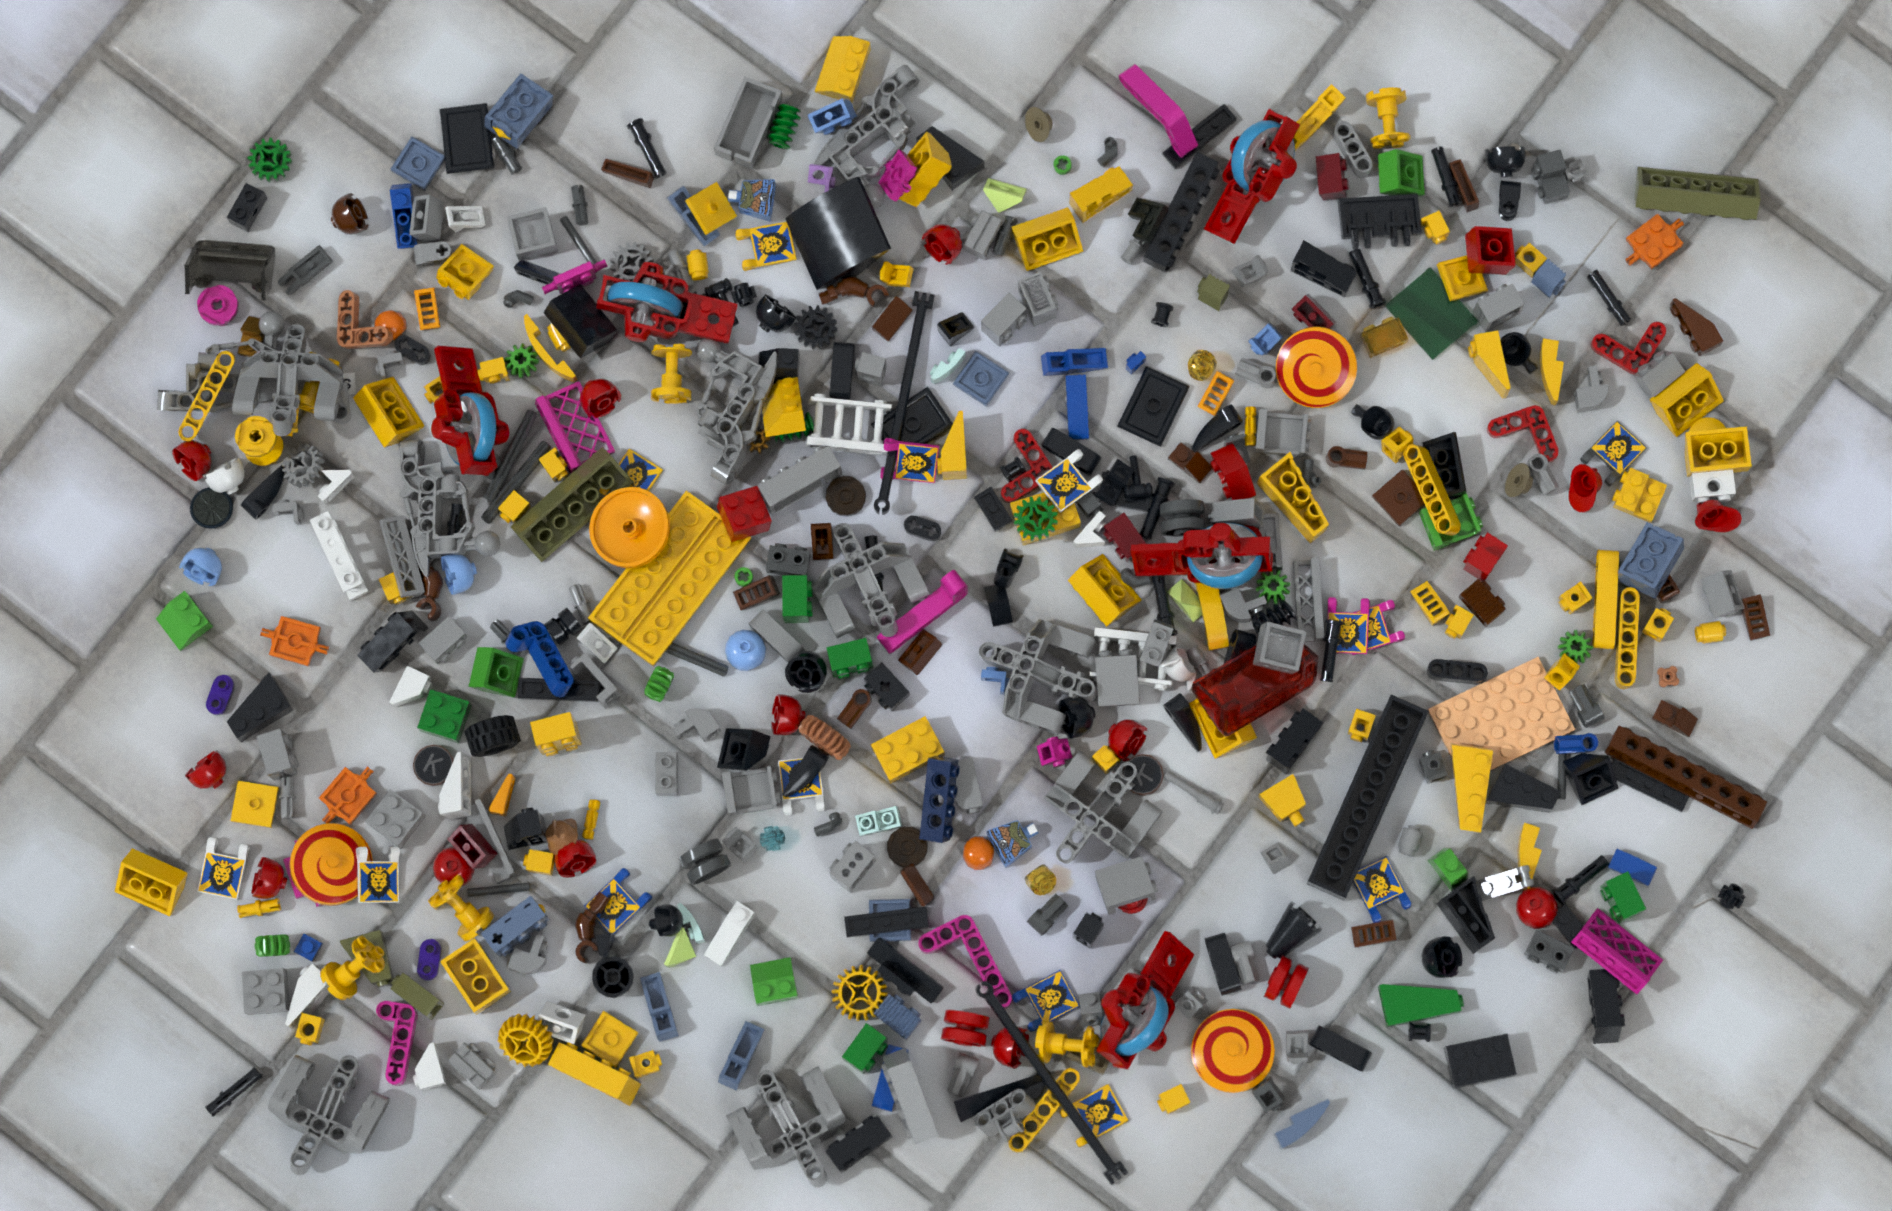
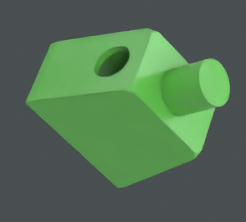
(1449, 868)

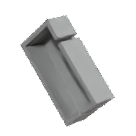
(748, 122)
(799, 479)
(908, 1096)

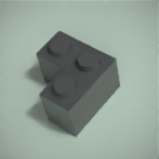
(1549, 173)

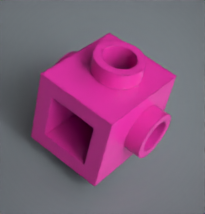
(1054, 752)

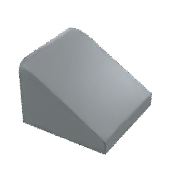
(1276, 858)

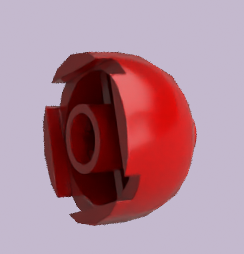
(943, 243)
(598, 397)
(194, 458)
(787, 715)
(1126, 738)
(208, 771)
(575, 858)
(450, 864)
(268, 879)
(1536, 907)
(1006, 1049)

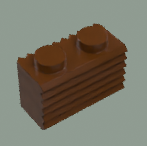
(1482, 602)

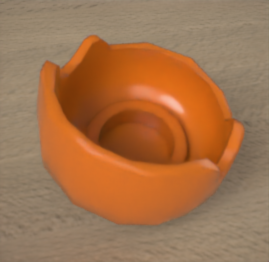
(392, 320)
(978, 853)

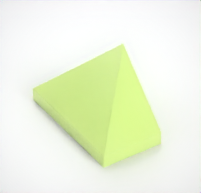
(1003, 194)
(1186, 600)
(680, 950)

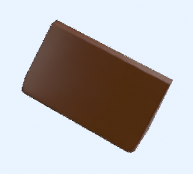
(891, 318)
(920, 652)
(917, 884)

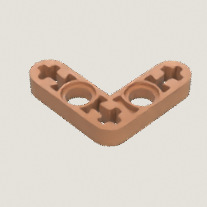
(355, 332)

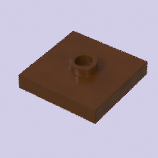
(1399, 498)

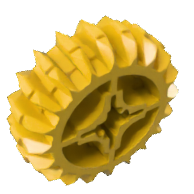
(845, 982)
(517, 1030)

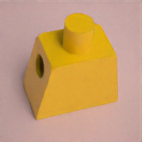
(1285, 800)

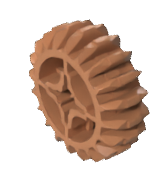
(824, 737)

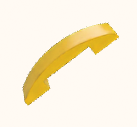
(1317, 114)
(562, 368)
(1213, 616)

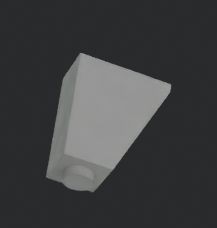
(1239, 511)
(968, 793)

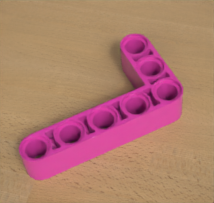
(1161, 107)
(950, 593)
(975, 954)

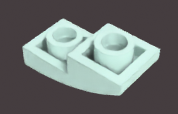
(943, 370)
(878, 821)
(694, 931)

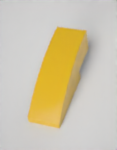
(1550, 369)
(1526, 852)

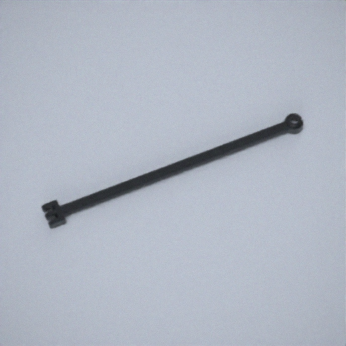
(922, 306)
(1112, 1168)

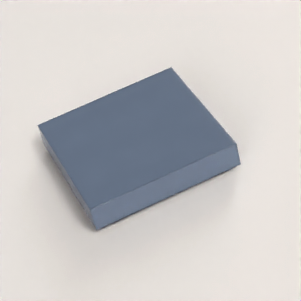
(418, 163)
(980, 378)
(890, 905)

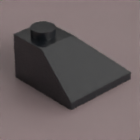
(786, 362)
(742, 749)
(1590, 776)

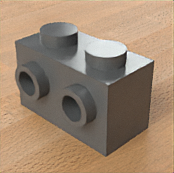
(787, 560)
(1548, 951)

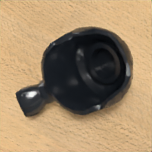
(1517, 351)
(1375, 421)
(667, 920)

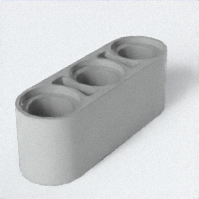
(1352, 140)
(775, 635)

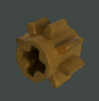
(758, 447)

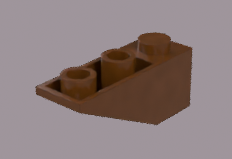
(1700, 331)

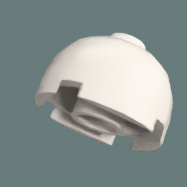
(226, 476)

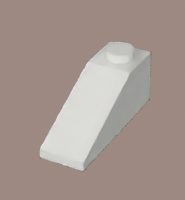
(456, 791)
(729, 933)
(307, 991)

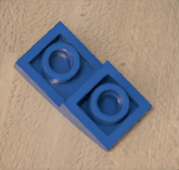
(1638, 869)

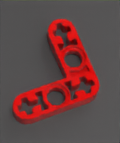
(1629, 356)
(1527, 422)
(1041, 462)

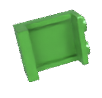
(1469, 523)

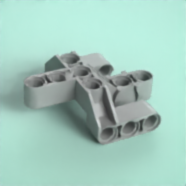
(289, 367)
(830, 583)
(1015, 700)
(1062, 796)
(284, 1107)
(764, 1155)

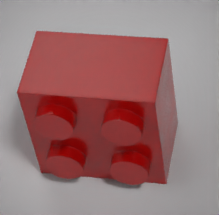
(1490, 250)
(744, 513)

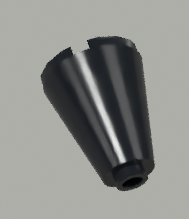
(1291, 932)

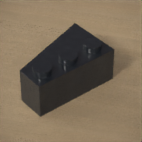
(963, 162)
(1323, 269)
(391, 640)
(259, 709)
(1293, 740)
(1522, 791)
(525, 829)
(1467, 915)
(1605, 1006)
(858, 1143)

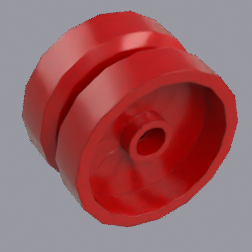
(1286, 982)
(964, 1032)

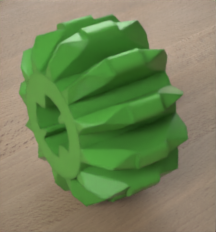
(529, 356)
(1280, 589)
(1576, 640)
(659, 683)
(272, 945)

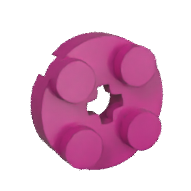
(216, 294)

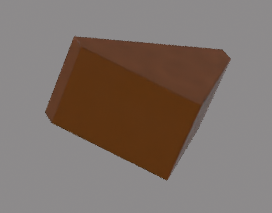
(822, 541)

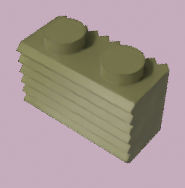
(1213, 291)

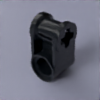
(1509, 197)
(1008, 566)

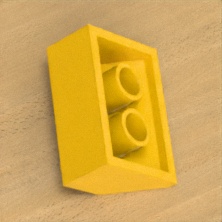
(843, 67)
(931, 164)
(1047, 238)
(1687, 399)
(783, 408)
(388, 411)
(1717, 450)
(1104, 590)
(1215, 739)
(150, 882)

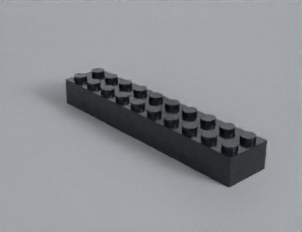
(1367, 797)

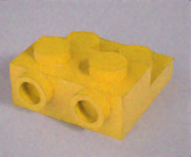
(464, 272)
(1638, 495)

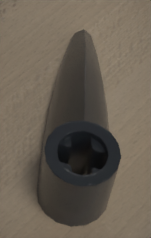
(1221, 424)
(259, 499)
(1239, 643)
(1183, 717)
(809, 767)

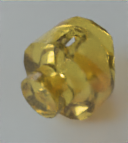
(1201, 362)
(1041, 880)

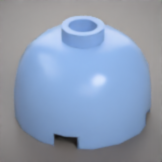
(201, 566)
(458, 573)
(745, 650)

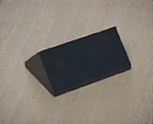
(1447, 460)

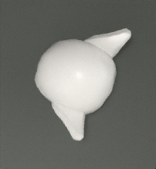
(1179, 667)

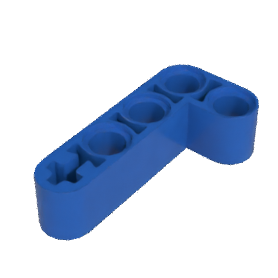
(544, 653)

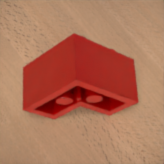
(1232, 473)
(1485, 557)

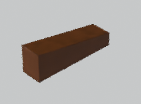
(628, 173)
(1464, 186)

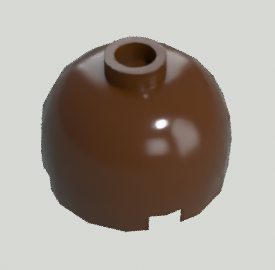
(349, 215)

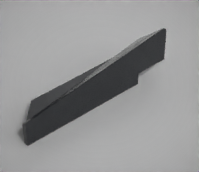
(973, 1104)

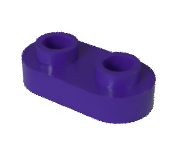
(219, 694)
(429, 959)

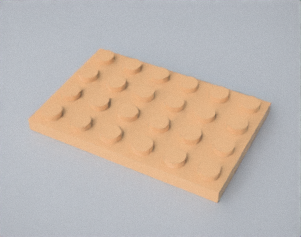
(1504, 714)

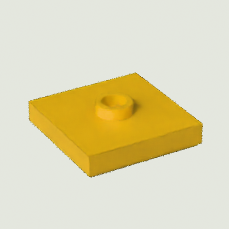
(711, 208)
(1459, 281)
(254, 804)
(609, 1039)

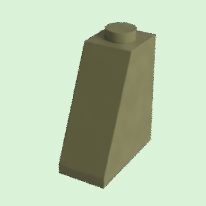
(377, 939)
(416, 995)

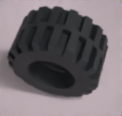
(492, 736)

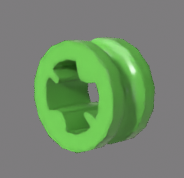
(1068, 166)
(742, 583)

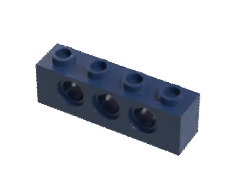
(930, 829)

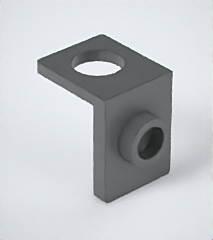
(1238, 442)

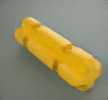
(1250, 426)
(591, 819)

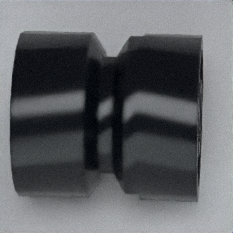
(563, 626)

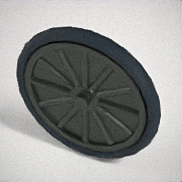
(211, 508)

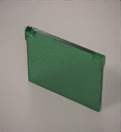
(1430, 315)

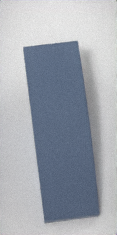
(677, 201)
(659, 1007)
(740, 1055)
(1301, 1124)

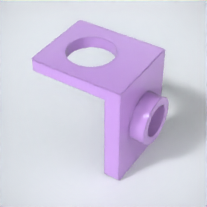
(828, 180)

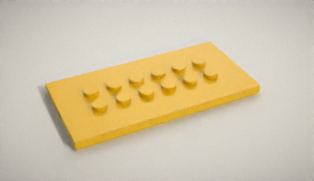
(658, 599)

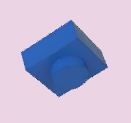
(1135, 362)
(308, 947)

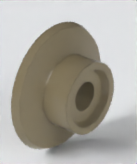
(1038, 124)
(1518, 480)

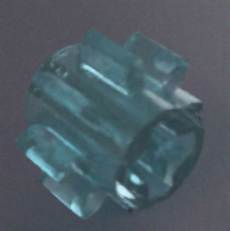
(772, 838)

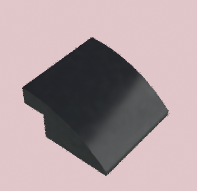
(838, 233)

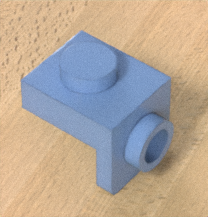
(1265, 340)
(993, 675)

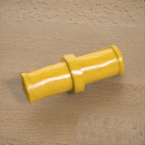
(259, 908)

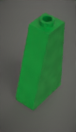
(1415, 1004)

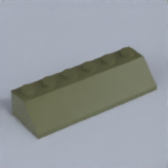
(1697, 193)
(570, 504)

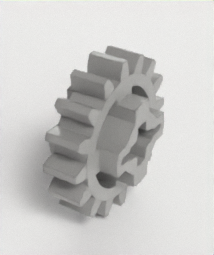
(637, 258)
(299, 474)

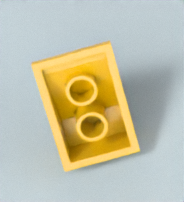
(1489, 359)
(953, 457)

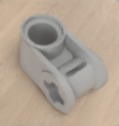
(429, 253)

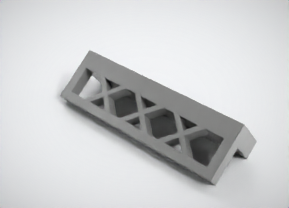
(404, 554)
(1316, 595)
(500, 864)

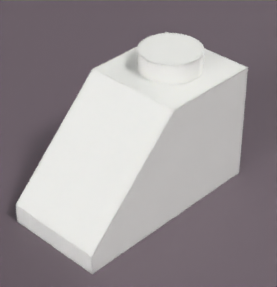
(410, 687)
(429, 1069)

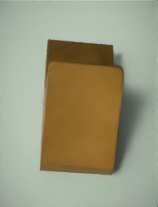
(249, 330)

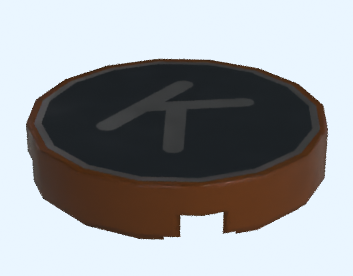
(432, 765)
(1148, 776)

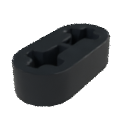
(414, 346)
(923, 523)

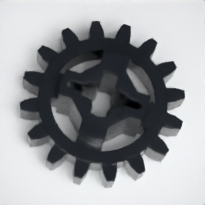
(823, 325)

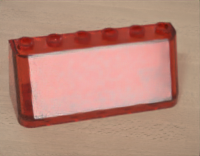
(1244, 692)

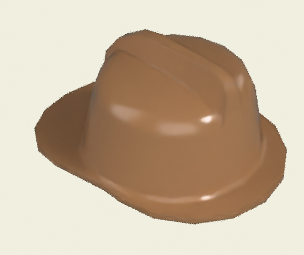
(560, 834)

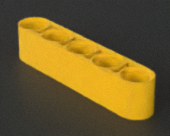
(204, 405)
(1439, 495)
(1605, 599)
(1627, 628)
(1040, 1120)

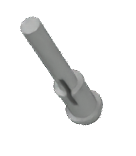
(1202, 797)

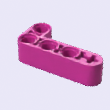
(396, 1043)

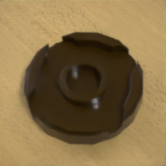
(845, 496)
(906, 847)

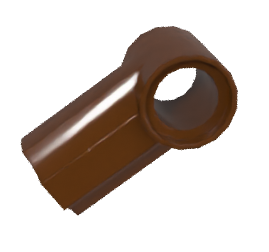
(1349, 458)
(853, 710)

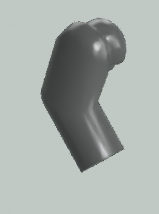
(1111, 151)
(516, 296)
(1308, 476)
(1132, 580)
(828, 827)

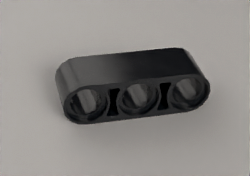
(841, 370)
(1063, 446)
(1466, 667)
(1223, 964)
(1340, 1048)

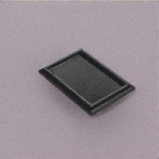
(466, 138)
(1153, 406)
(923, 419)

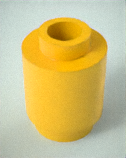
(697, 265)
(557, 339)
(1710, 632)

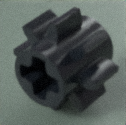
(743, 294)
(1731, 896)

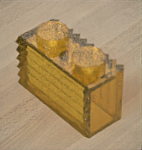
(1384, 336)

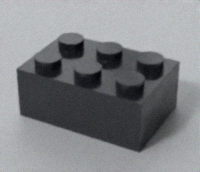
(580, 321)
(1480, 1061)

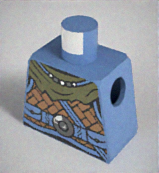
(755, 198)
(1011, 840)

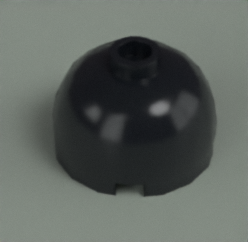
(1505, 160)
(773, 315)
(806, 671)
(1078, 717)
(1442, 957)
(612, 977)

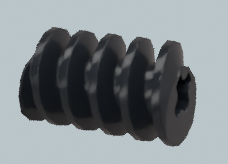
(1277, 616)

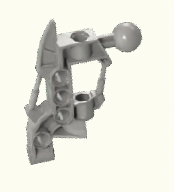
(896, 127)
(271, 326)
(712, 424)
(446, 486)

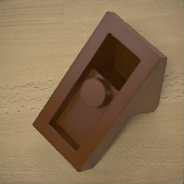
(1190, 462)
(1674, 718)

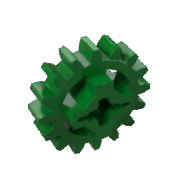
(264, 165)
(1043, 517)

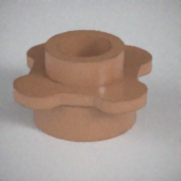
(1663, 681)

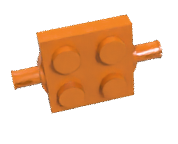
(1654, 241)
(294, 641)
(347, 795)

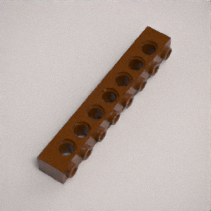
(1690, 786)

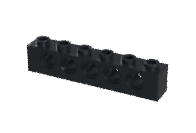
(1200, 165)

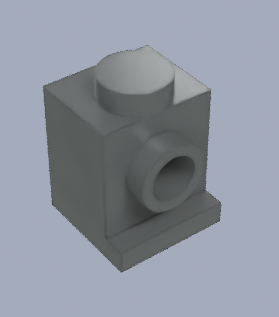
(1089, 504)
(1433, 774)
(1267, 1103)

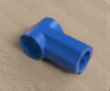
(1574, 743)

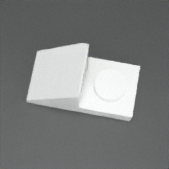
(464, 217)
(338, 479)
(1087, 537)
(596, 643)

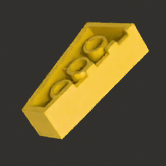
(1292, 495)
(1471, 779)
(594, 1073)

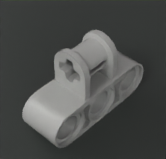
(1005, 1115)

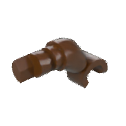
(852, 287)
(432, 587)
(585, 925)

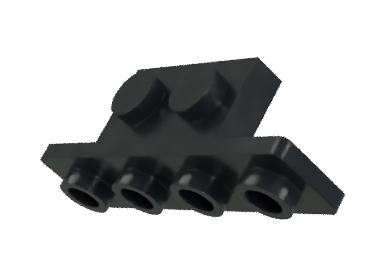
(903, 972)

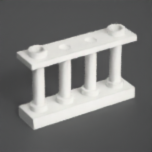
(856, 443)
(339, 556)
(1124, 639)

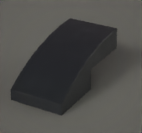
(1114, 482)

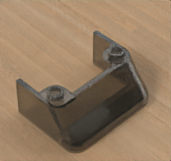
(232, 263)

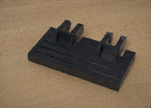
(1380, 214)

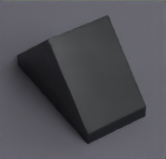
(954, 328)
(998, 605)

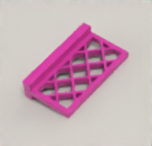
(557, 431)
(1611, 957)

